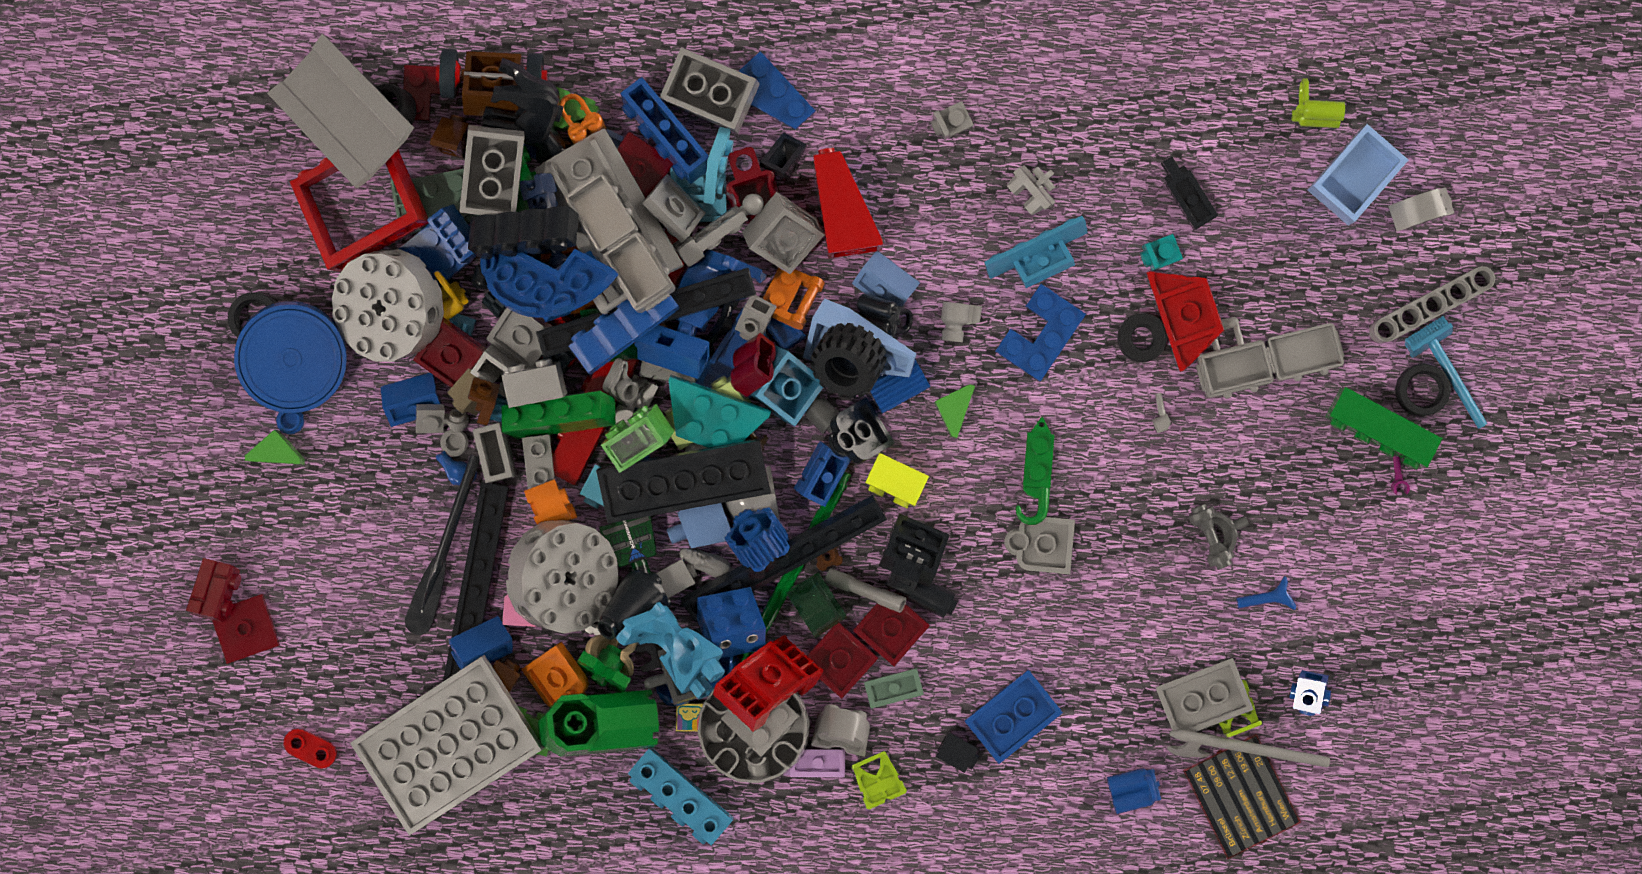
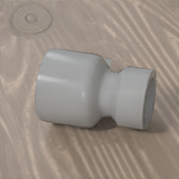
(957, 315)

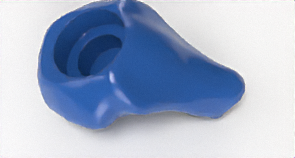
(453, 469)

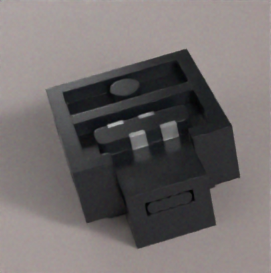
(912, 554)

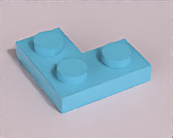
(717, 165)

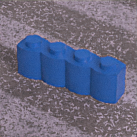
(617, 332)

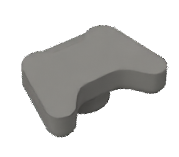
(621, 386)

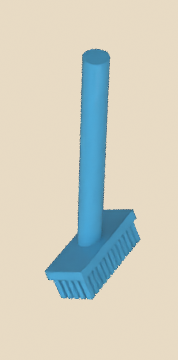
(1429, 338)

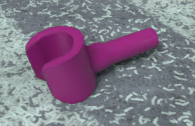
(1398, 477)

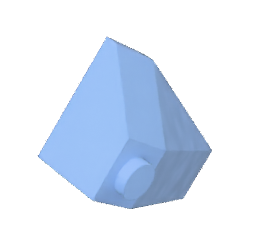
(829, 314)

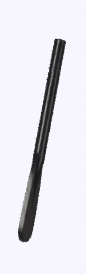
(428, 593)

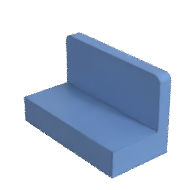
(885, 280)

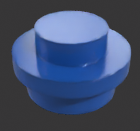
(290, 422)

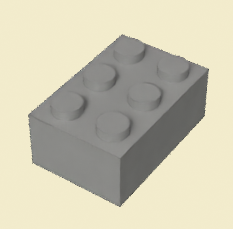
(709, 90)
(491, 170)

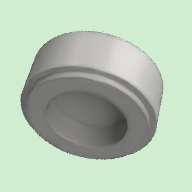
(454, 443)

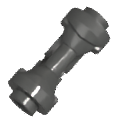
(1219, 553)

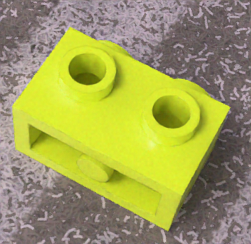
(896, 480)

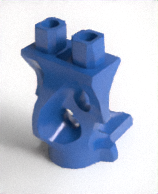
(709, 267)

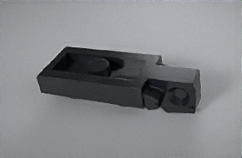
(1188, 194)

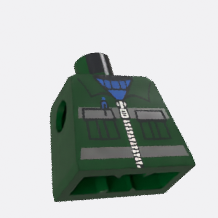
(632, 542)

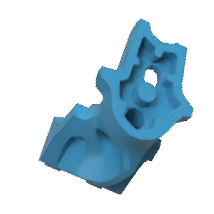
(689, 655)

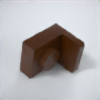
(485, 395)

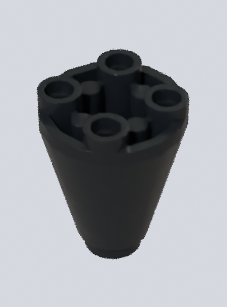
(634, 596)

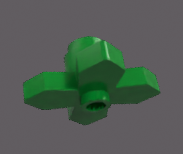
(605, 668)

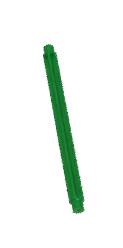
(788, 580)

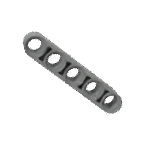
(1442, 297)

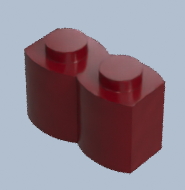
(753, 365)

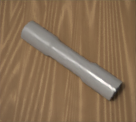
(880, 596)

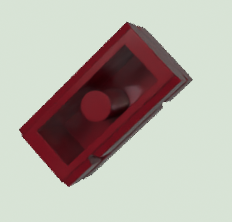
(214, 590)

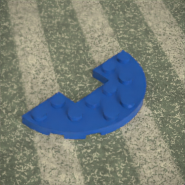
(540, 290)

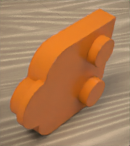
(556, 674)

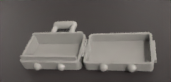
(625, 249)
(1252, 364)

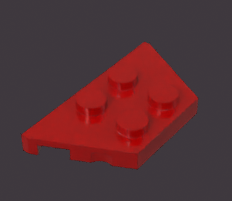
(1187, 314)

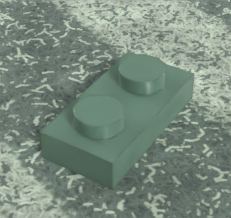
(893, 688)

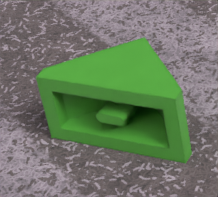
(953, 409)
(275, 449)

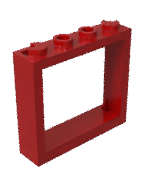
(377, 240)

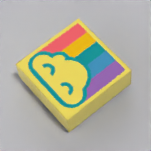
(688, 716)

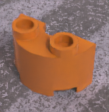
(550, 503)

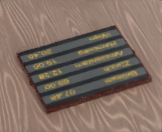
(1241, 798)

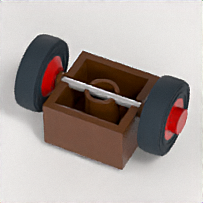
(481, 77)

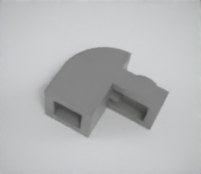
(1421, 209)

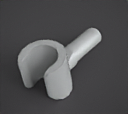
(1163, 422)

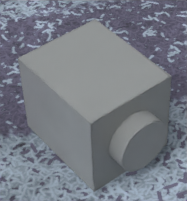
(677, 577)

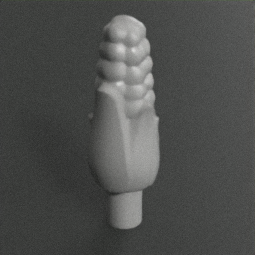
(706, 562)

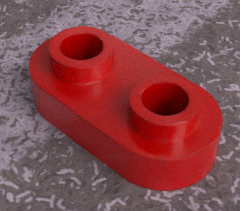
(309, 748)

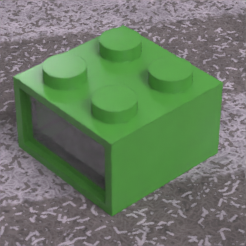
(637, 438)

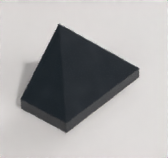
(783, 156)

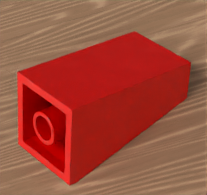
(844, 213)

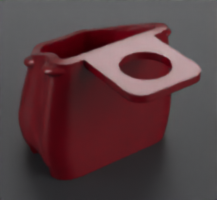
(749, 181)

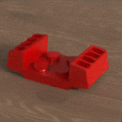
(766, 681)

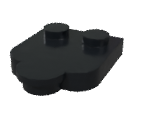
(858, 433)

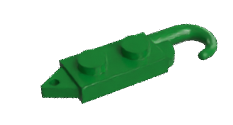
(1037, 471)

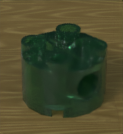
(816, 605)

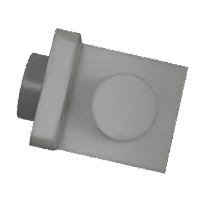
(951, 121)

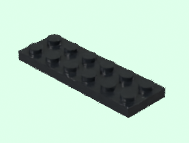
(684, 481)

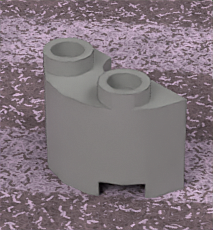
(841, 729)

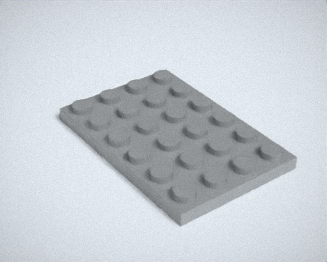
(447, 745)

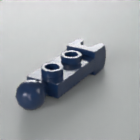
(541, 195)

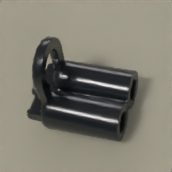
(884, 314)

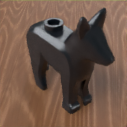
(536, 112)

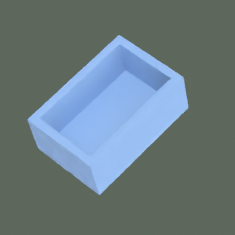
(1357, 175)

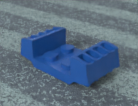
(443, 243)

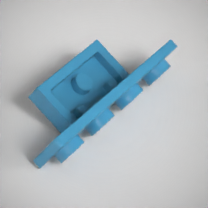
(1040, 256)

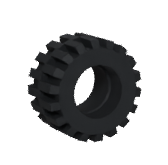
(856, 346)

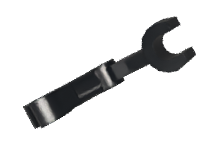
(723, 325)

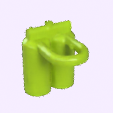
(1317, 113)

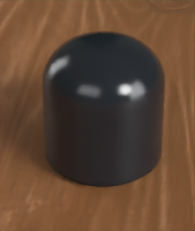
(478, 279)

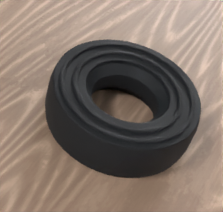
(1125, 337)

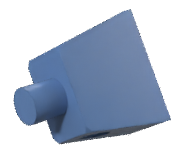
(701, 526)

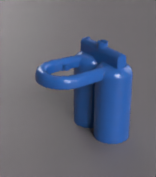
(1133, 790)

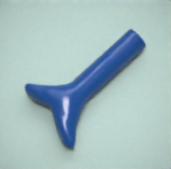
(1279, 595)

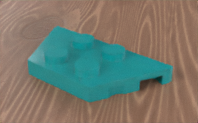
(712, 416)

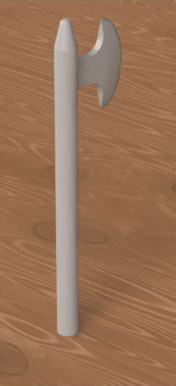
(1195, 740)

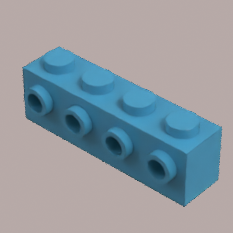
(680, 796)

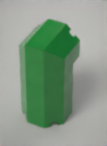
(599, 723)

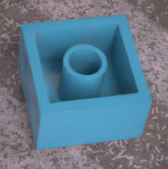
(790, 389)

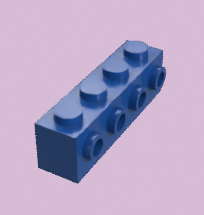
(665, 130)

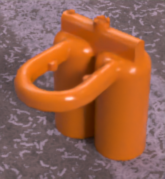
(592, 122)

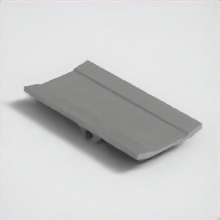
(342, 112)
(600, 156)

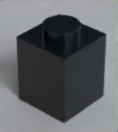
(957, 752)

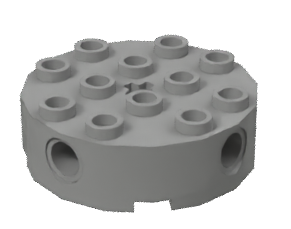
(387, 305)
(562, 576)
(736, 758)

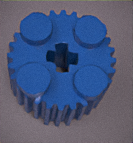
(757, 538)

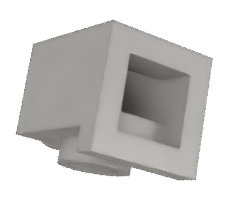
(755, 317)

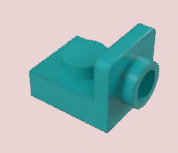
(1161, 253)

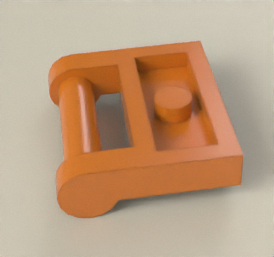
(783, 291)

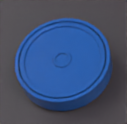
(290, 357)

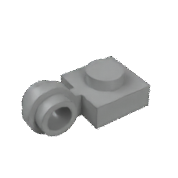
(432, 417)

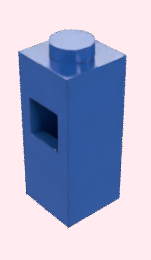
(674, 351)

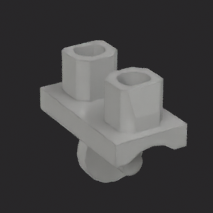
(1024, 179)

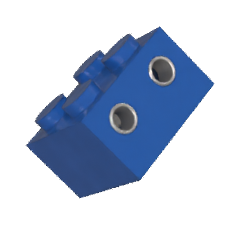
(732, 621)

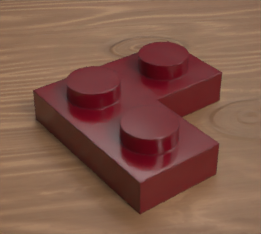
(422, 83)

